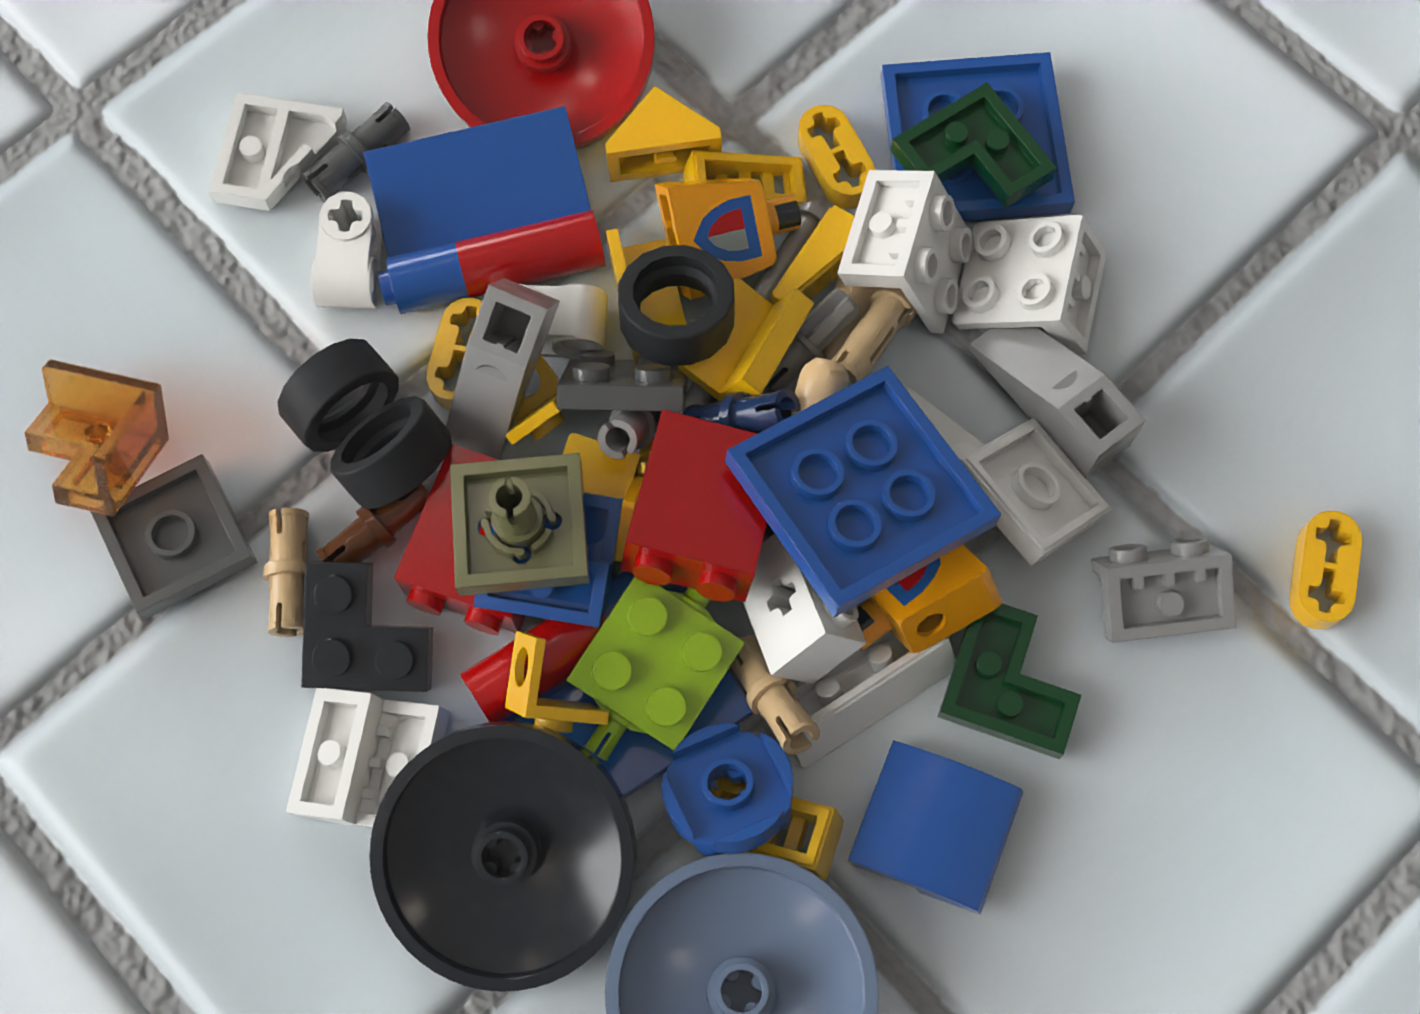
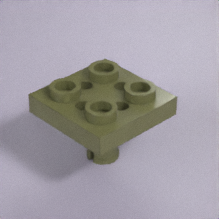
(517, 501)

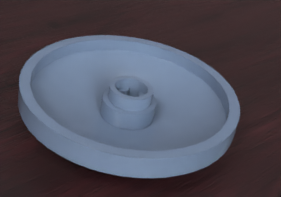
(741, 941)

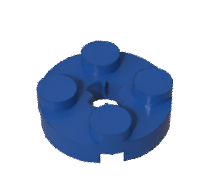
(737, 823)

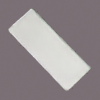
(867, 690)

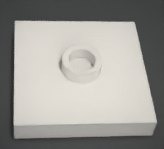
(1036, 490)

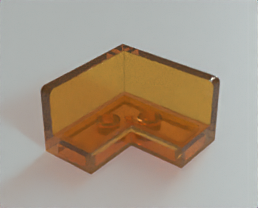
(106, 429)

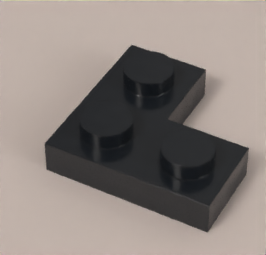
(342, 644)

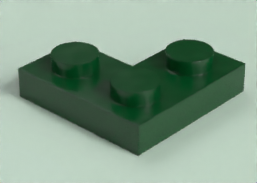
(980, 134)
(995, 698)

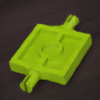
(654, 664)

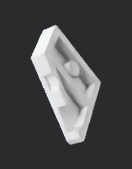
(269, 148)

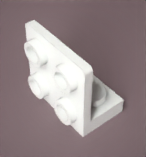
(909, 240)
(1033, 276)

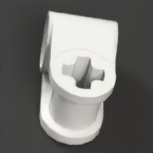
(347, 254)
(578, 320)

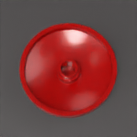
(543, 55)

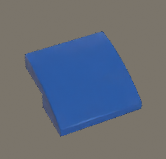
(573, 603)
(936, 826)

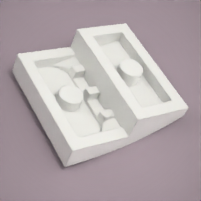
(356, 751)

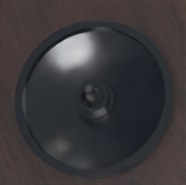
(503, 856)

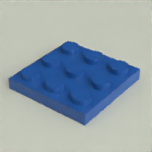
(1026, 88)
(861, 490)

